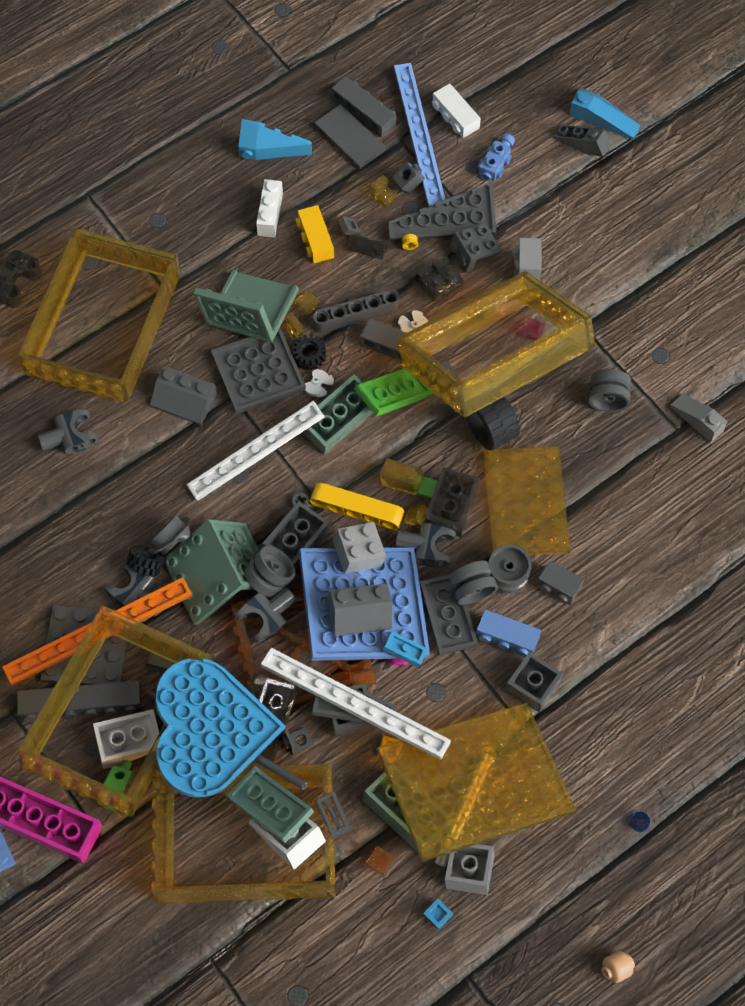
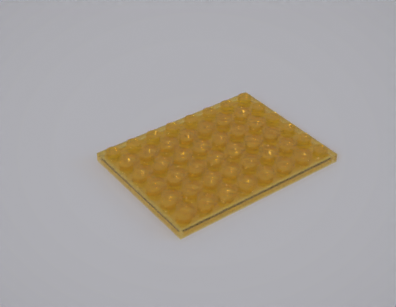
(484, 787)

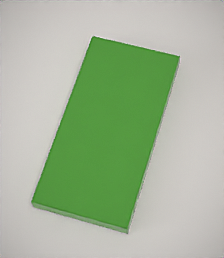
(392, 392)

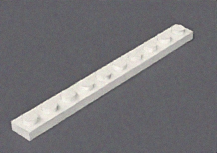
(356, 703)

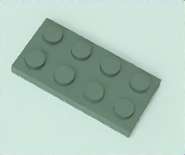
(270, 804)

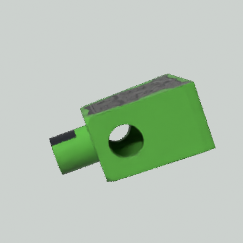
(120, 778)

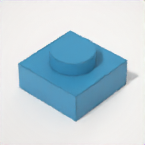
(438, 914)

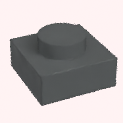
(348, 226)

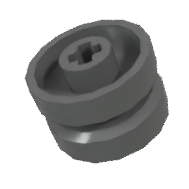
(610, 390)
(510, 568)
(269, 571)
(473, 582)

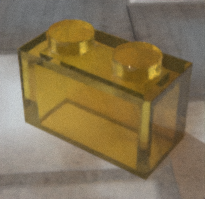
(402, 476)

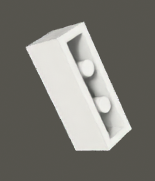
(456, 111)
(269, 208)

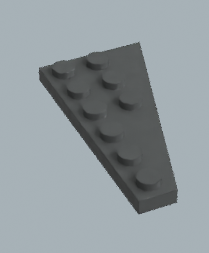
(448, 216)

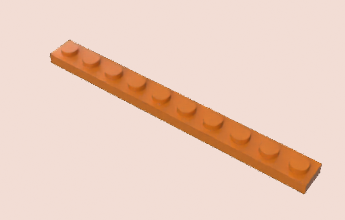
(66, 646)

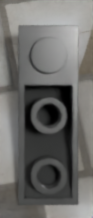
(585, 139)

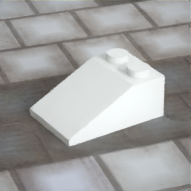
(125, 737)
(298, 846)

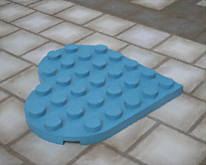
(210, 728)

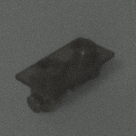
(367, 247)

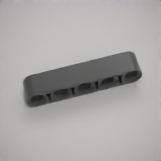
(362, 305)

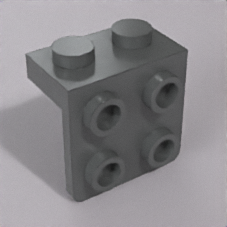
(472, 245)

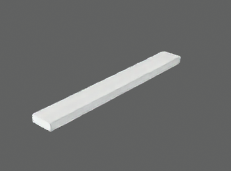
(255, 450)

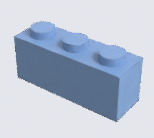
(507, 633)

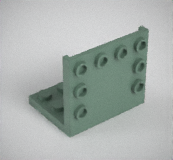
(247, 305)
(212, 565)

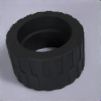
(494, 424)

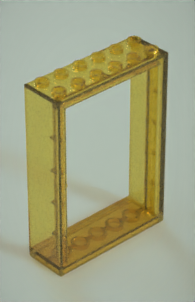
(111, 250)
(514, 370)
(136, 633)
(163, 826)

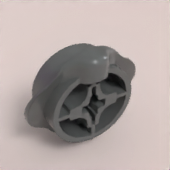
(169, 535)

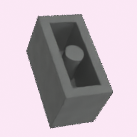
(560, 582)

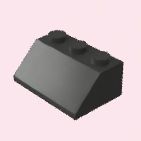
(183, 395)
(360, 609)

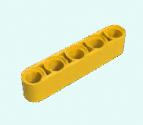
(356, 506)

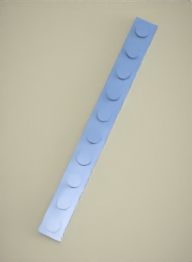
(419, 133)

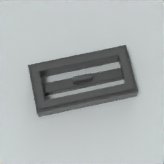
(339, 831)

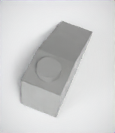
(700, 416)

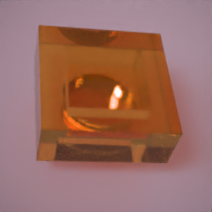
(380, 860)

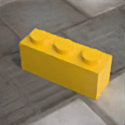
(315, 234)

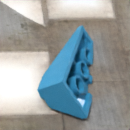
(600, 112)
(263, 143)

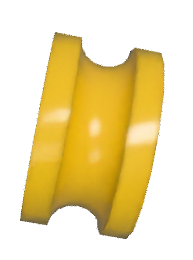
(409, 242)

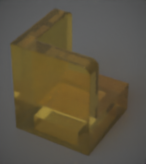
(381, 192)

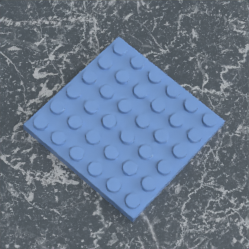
(323, 572)

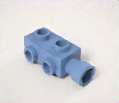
(498, 155)

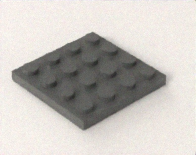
(257, 371)
(109, 661)

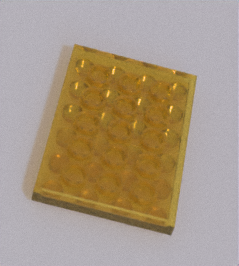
(527, 500)

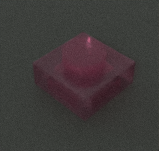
(533, 329)

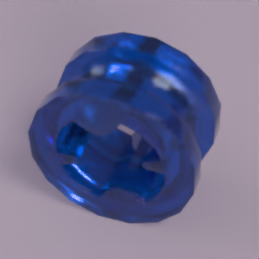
(640, 815)

